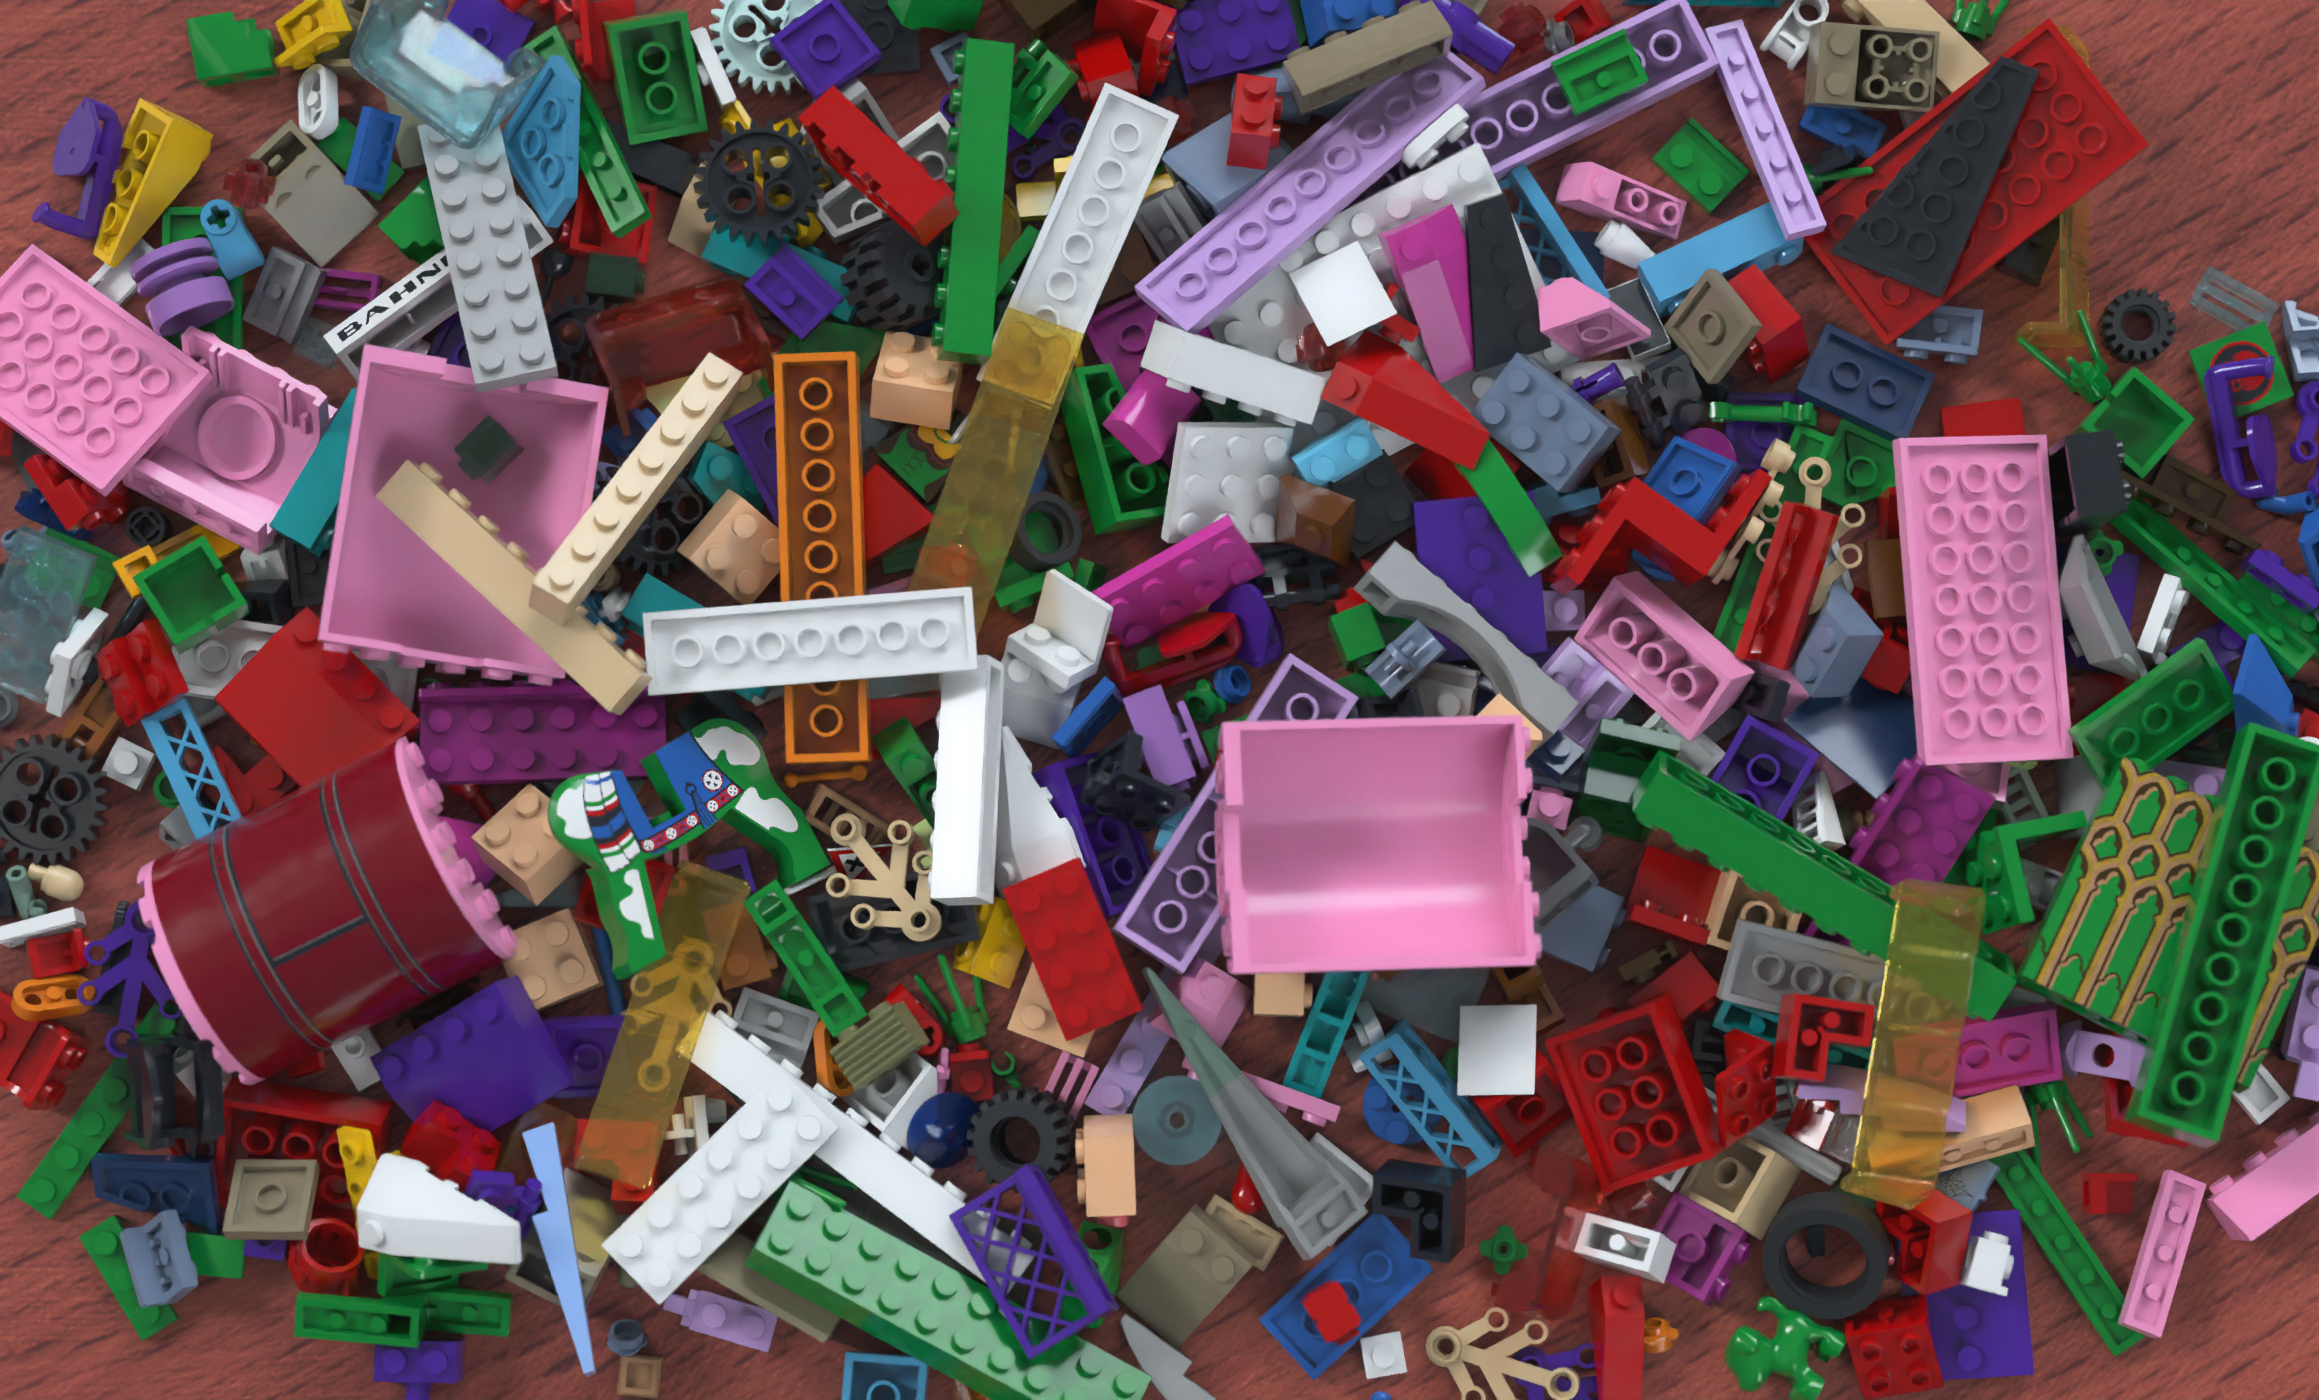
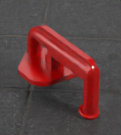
(1179, 643)

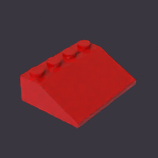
(313, 704)
(1636, 1094)
(298, 1124)

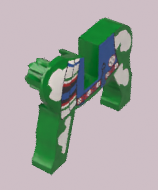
(700, 778)

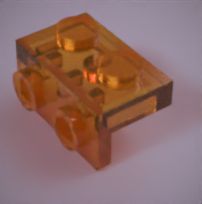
(515, 1154)

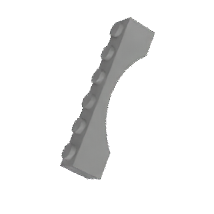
(1406, 589)

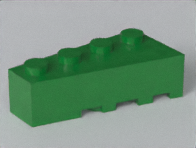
(1115, 484)

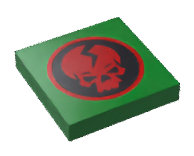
(2248, 392)

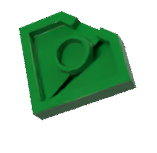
(1859, 466)

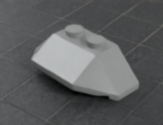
(2093, 614)

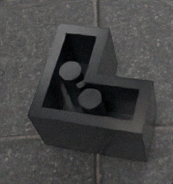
(1432, 1200)

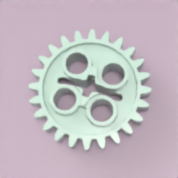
(748, 53)

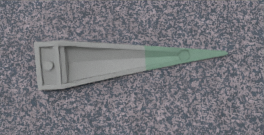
(1291, 1176)

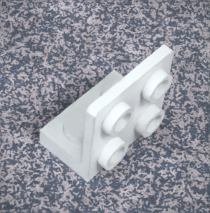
(1066, 632)

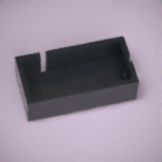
(2092, 471)

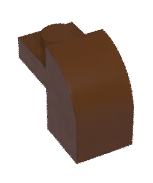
(1527, 987)

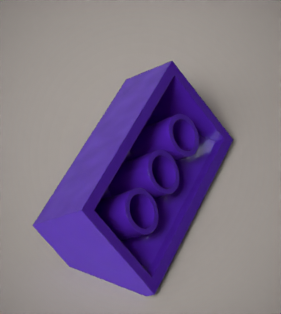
(1110, 848)

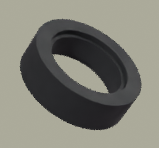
(1815, 1299)

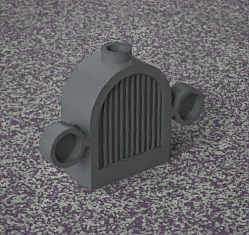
(1556, 868)

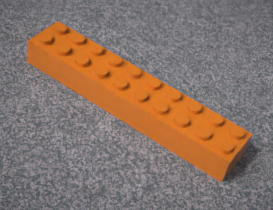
(821, 537)

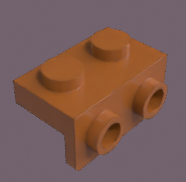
(748, 955)

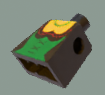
(921, 457)

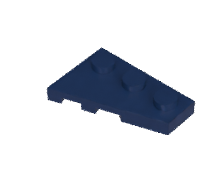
(161, 1185)

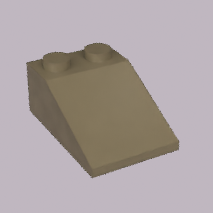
(1186, 1276)

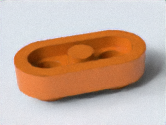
(49, 996)
(827, 1069)

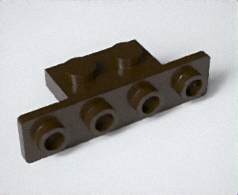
(2193, 498)

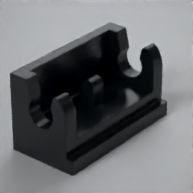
(2031, 258)

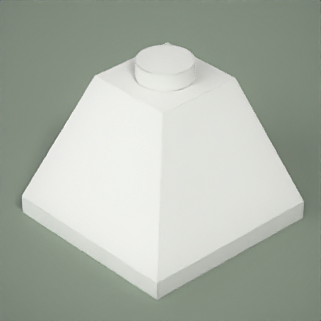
(896, 1097)

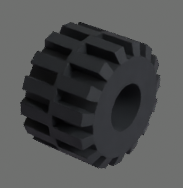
(892, 277)

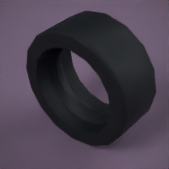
(1067, 528)

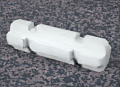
(614, 604)

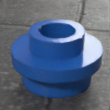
(1232, 683)

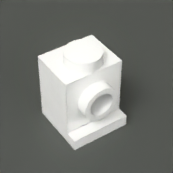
(1987, 1263)

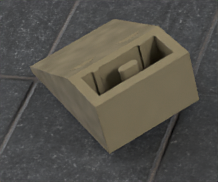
(1871, 67)
(312, 195)
(592, 1225)

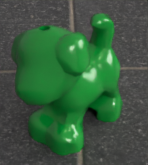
(1755, 1357)

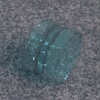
(1153, 1127)

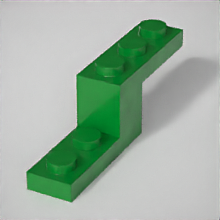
(403, 1318)

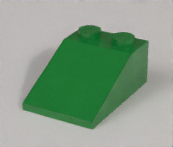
(655, 75)

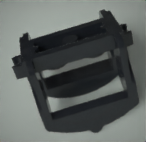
(154, 1092)

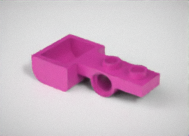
(1150, 416)

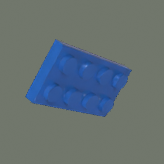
(1373, 1272)

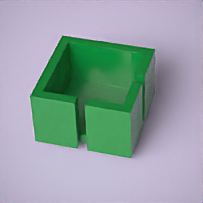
(2141, 418)
(189, 594)

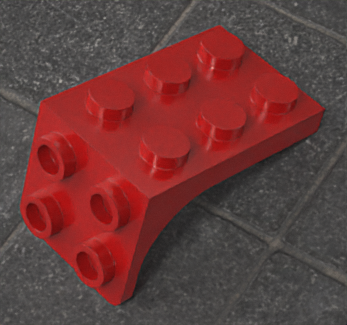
(37, 1057)

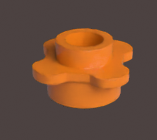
(1658, 1335)

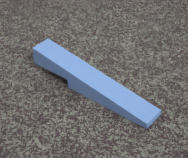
(557, 1237)

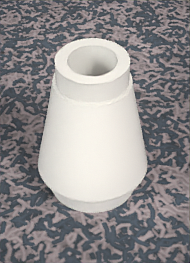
(1622, 244)

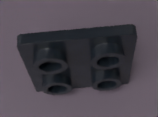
(1120, 791)

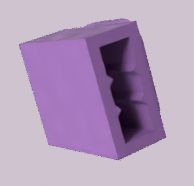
(1168, 739)

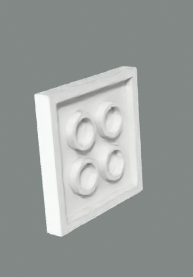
(1226, 472)

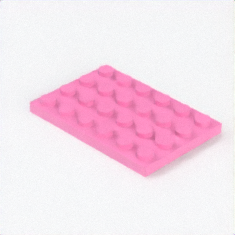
(85, 372)

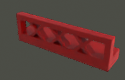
(1787, 585)

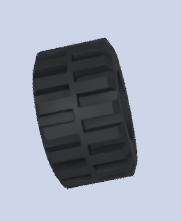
(1043, 1113)

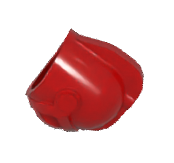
(327, 1259)

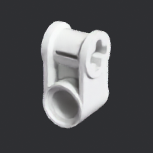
(1791, 34)

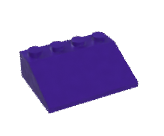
(479, 1057)

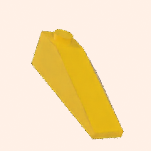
(159, 163)

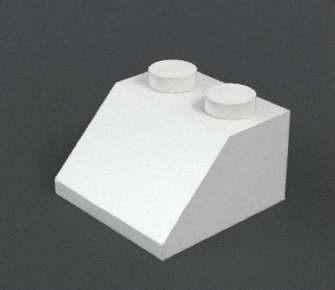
(1034, 703)

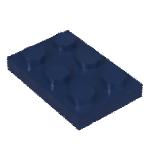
(1864, 384)

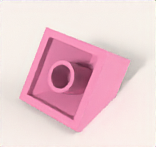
(1585, 320)
(1209, 997)

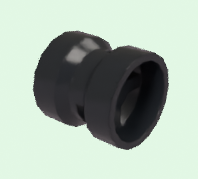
(155, 531)

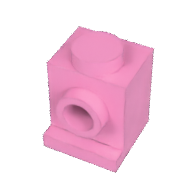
(1549, 806)

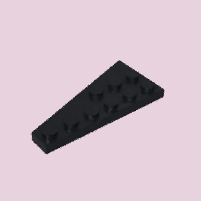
(1934, 201)

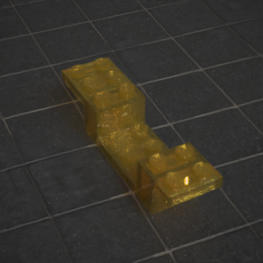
(997, 458)

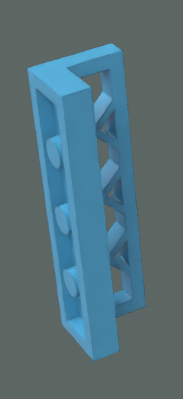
(1551, 230)
(175, 766)
(1441, 1089)

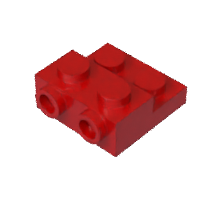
(588, 230)
(75, 500)
(141, 672)

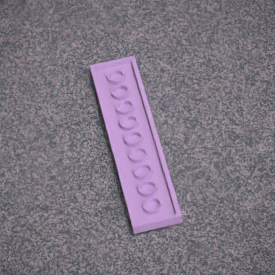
(1303, 192)

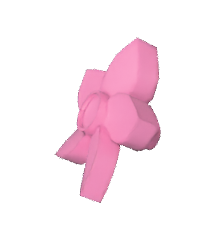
(943, 1070)

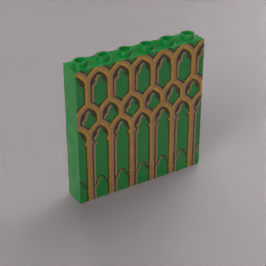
(2123, 905)

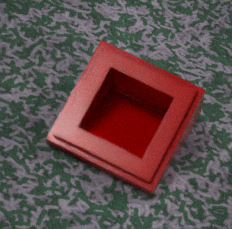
(1585, 18)

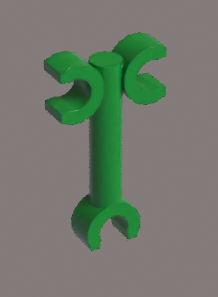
(1790, 414)

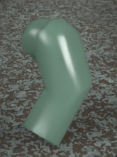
(24, 894)

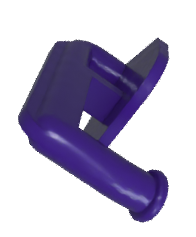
(85, 149)
(2227, 433)
(1259, 624)

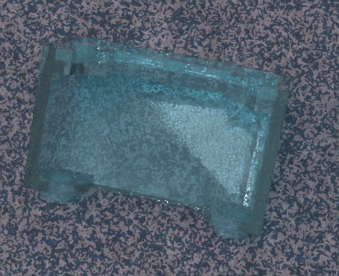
(440, 69)

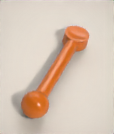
(858, 774)

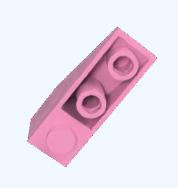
(1611, 195)

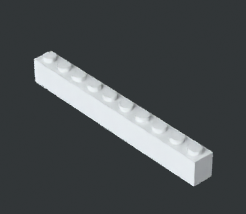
(855, 1151)

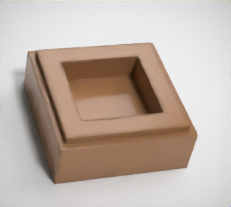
(640, 1376)

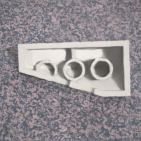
(1028, 828)

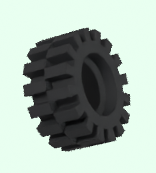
(2160, 320)

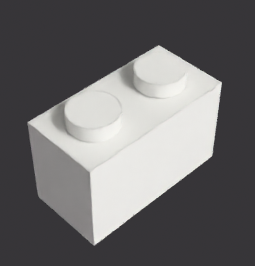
(1625, 1248)

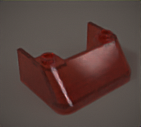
(674, 336)

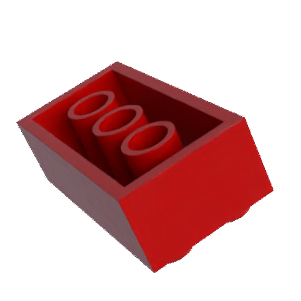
(1073, 949)

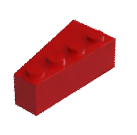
(878, 167)

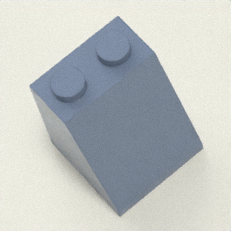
(1203, 169)

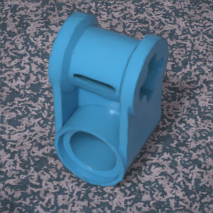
(234, 244)

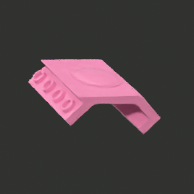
(234, 445)

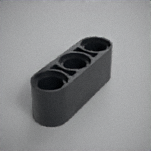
(656, 162)

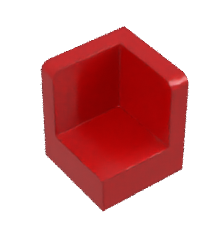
(2107, 1193)

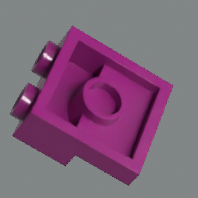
(1704, 1248)

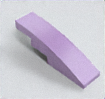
(1849, 1087)

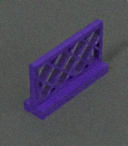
(1062, 1240)

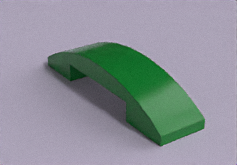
(1512, 511)
(805, 958)

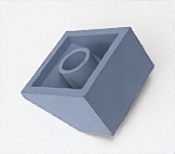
(1835, 646)

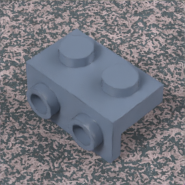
(1944, 332)
(159, 1260)

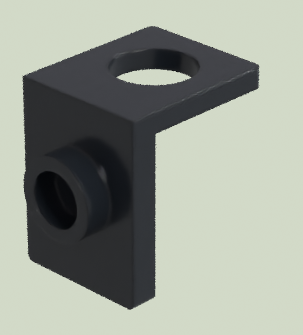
(1834, 157)

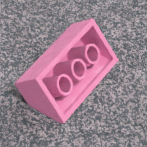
(1663, 654)
(2269, 1184)

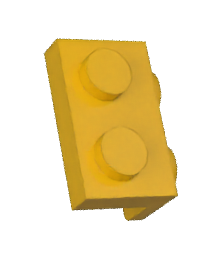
(311, 30)
(998, 951)

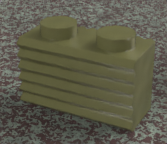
(879, 1045)

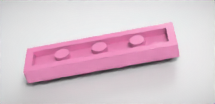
(1314, 1109)
(2162, 1254)

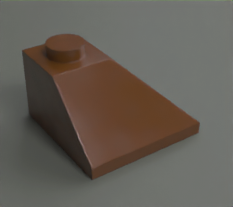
(1315, 520)

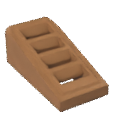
(816, 799)

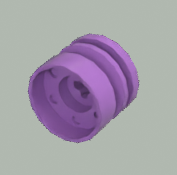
(181, 286)

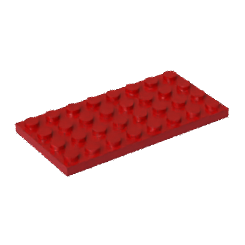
(2059, 153)

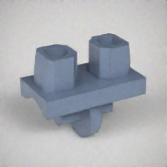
(1405, 659)

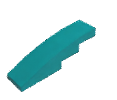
(1324, 1031)

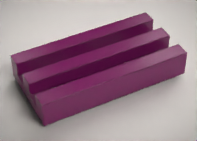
(374, 279)

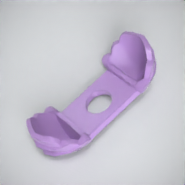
(2078, 1051)

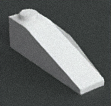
(421, 1216)

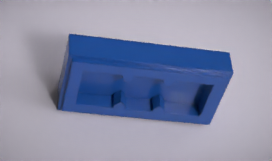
(372, 150)

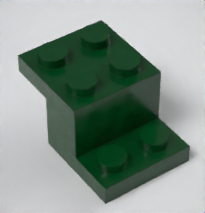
(1611, 771)

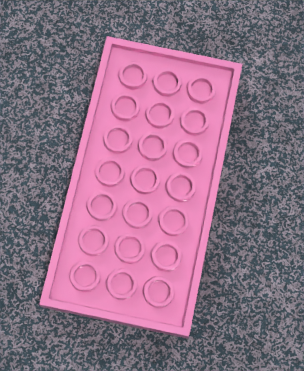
(1982, 599)

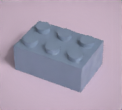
(1545, 423)

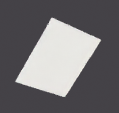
(1342, 293)
(1497, 1050)

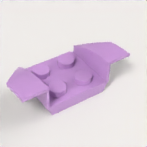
(2301, 1034)

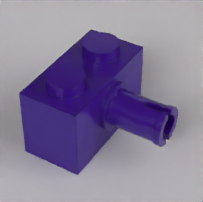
(422, 1366)

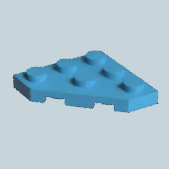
(545, 141)

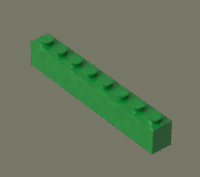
(978, 186)

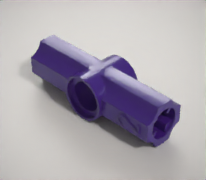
(1472, 36)

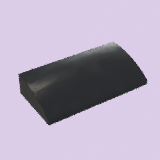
(858, 948)

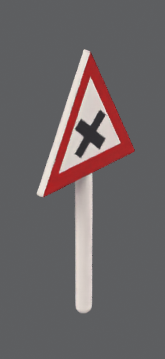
(844, 862)

